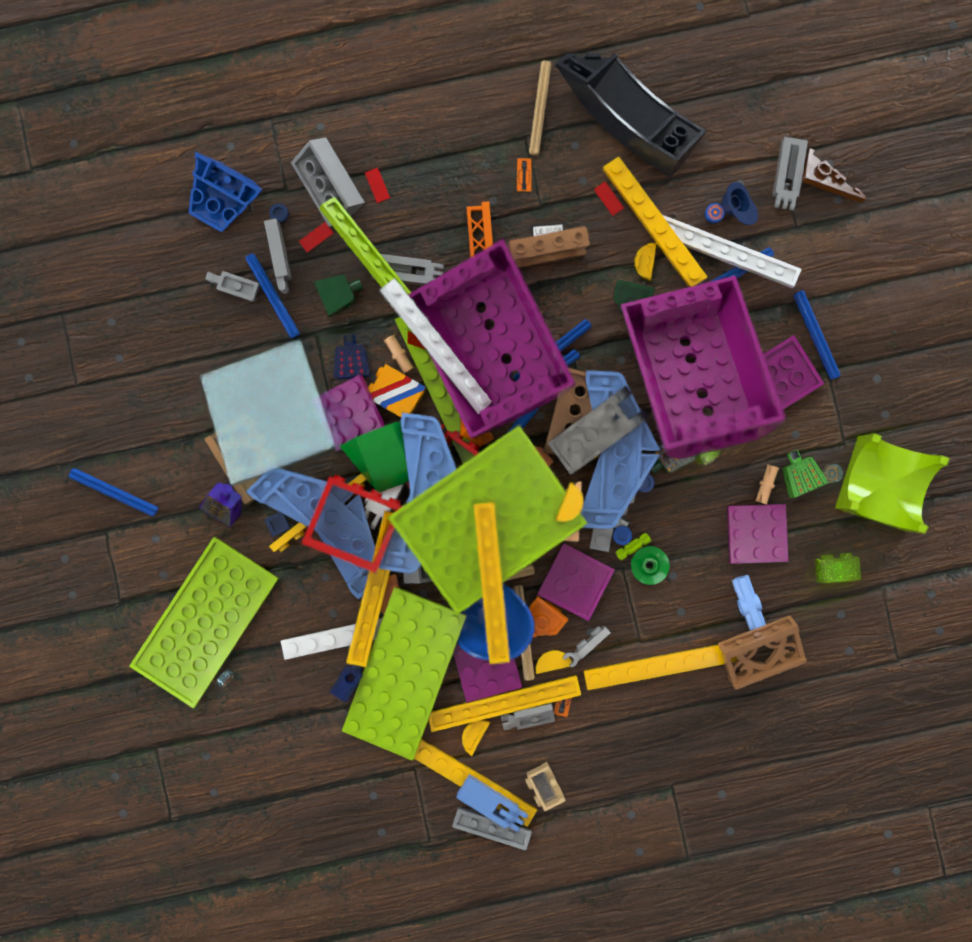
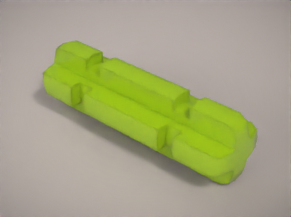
(633, 546)

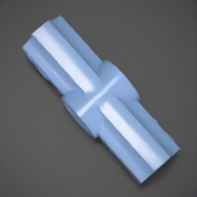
(748, 602)

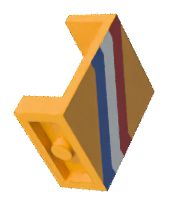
(396, 391)

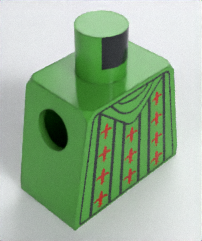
(802, 475)

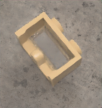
(545, 786)

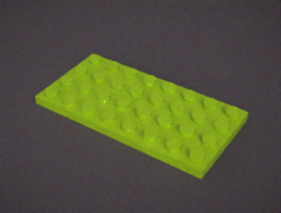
(204, 622)
(404, 673)

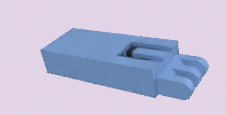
(485, 800)

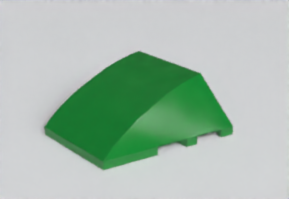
(380, 456)

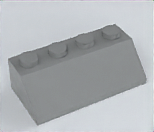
(326, 177)

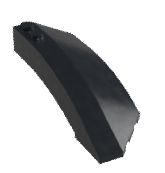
(631, 110)

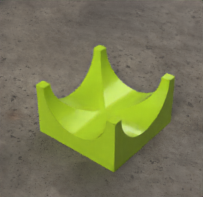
(888, 483)

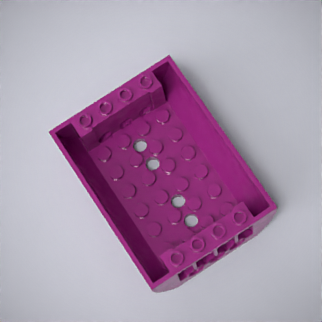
(519, 330)
(726, 368)

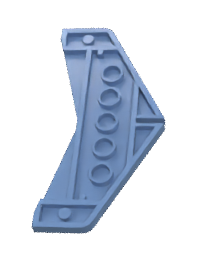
(427, 463)
(621, 465)
(338, 523)

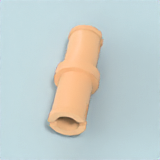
(398, 354)
(767, 484)

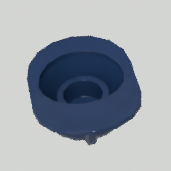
(739, 204)

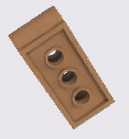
(561, 413)

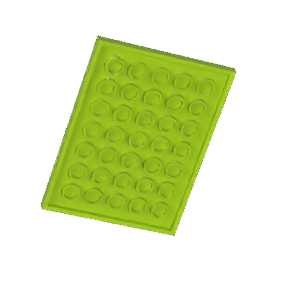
(526, 501)

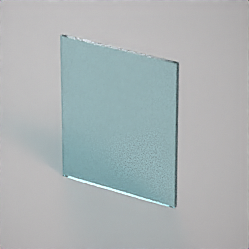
(266, 412)

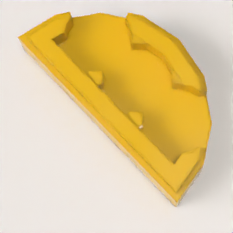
(644, 261)
(571, 504)
(551, 661)
(473, 734)

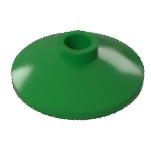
(659, 568)

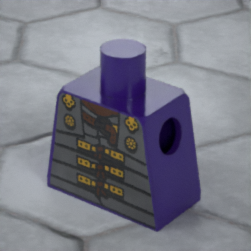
(223, 504)

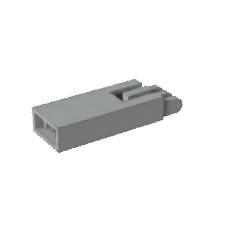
(789, 167)
(278, 254)
(403, 268)

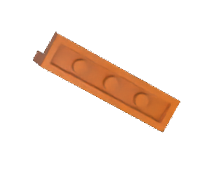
(486, 219)

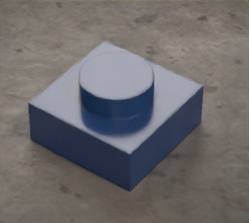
(277, 523)

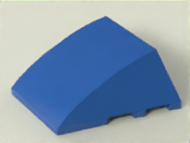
(219, 192)

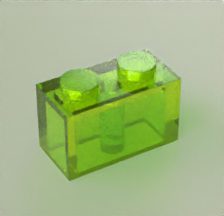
(837, 569)

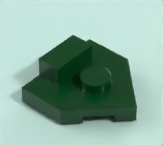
(629, 291)

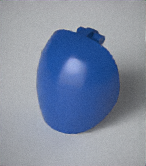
(518, 626)

